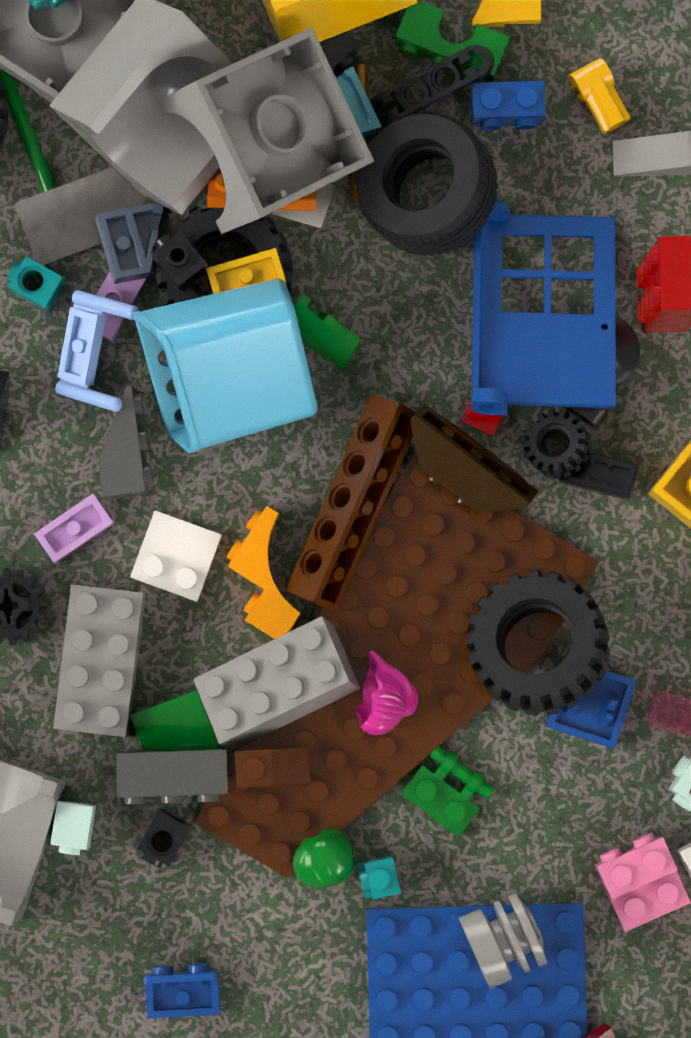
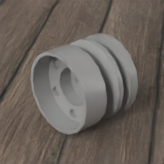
(503, 940)

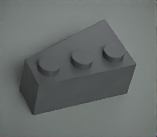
(171, 775)

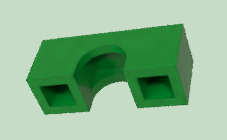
(421, 36)

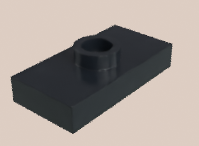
(604, 476)

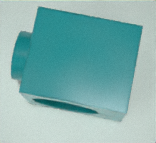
(44, 296)

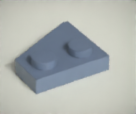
(129, 240)

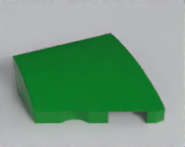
(325, 333)
(176, 725)

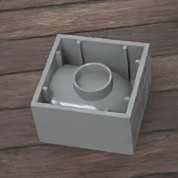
(117, 104)

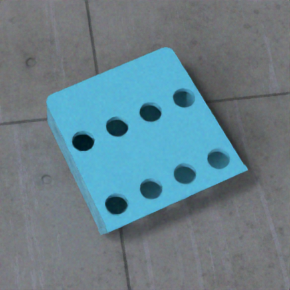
(231, 363)

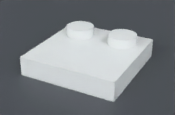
(176, 556)

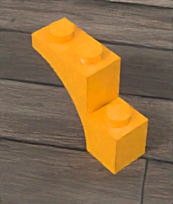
(251, 560)

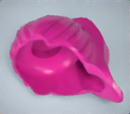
(385, 696)

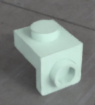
(682, 783)

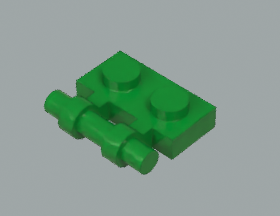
(441, 800)

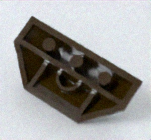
(466, 466)

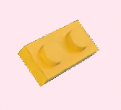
(246, 271)

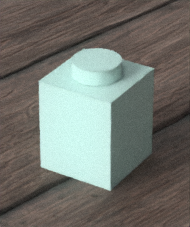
(73, 826)

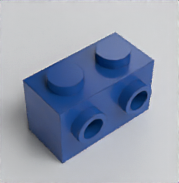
(507, 104)

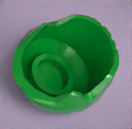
(324, 859)

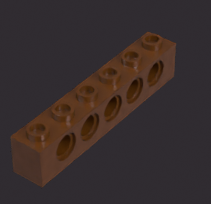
(352, 503)

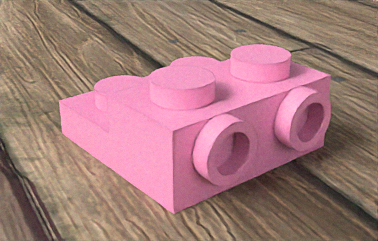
(642, 881)

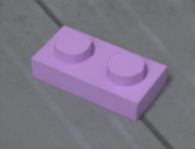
(74, 528)

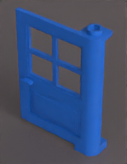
(545, 354)

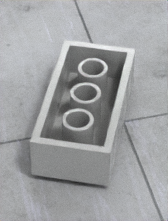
(99, 661)
(276, 683)

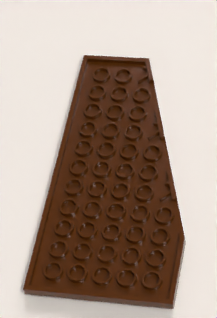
(413, 609)

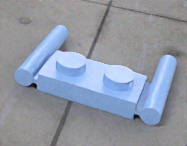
(83, 347)

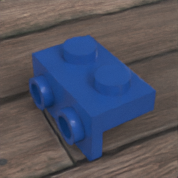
(182, 992)

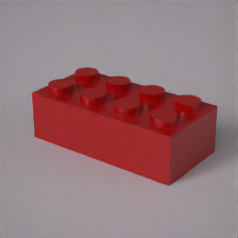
(666, 286)

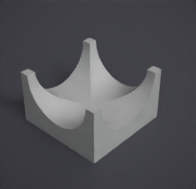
(53, 44)
(273, 127)
(26, 821)

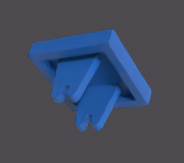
(599, 715)

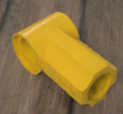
(598, 91)

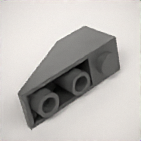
(122, 459)

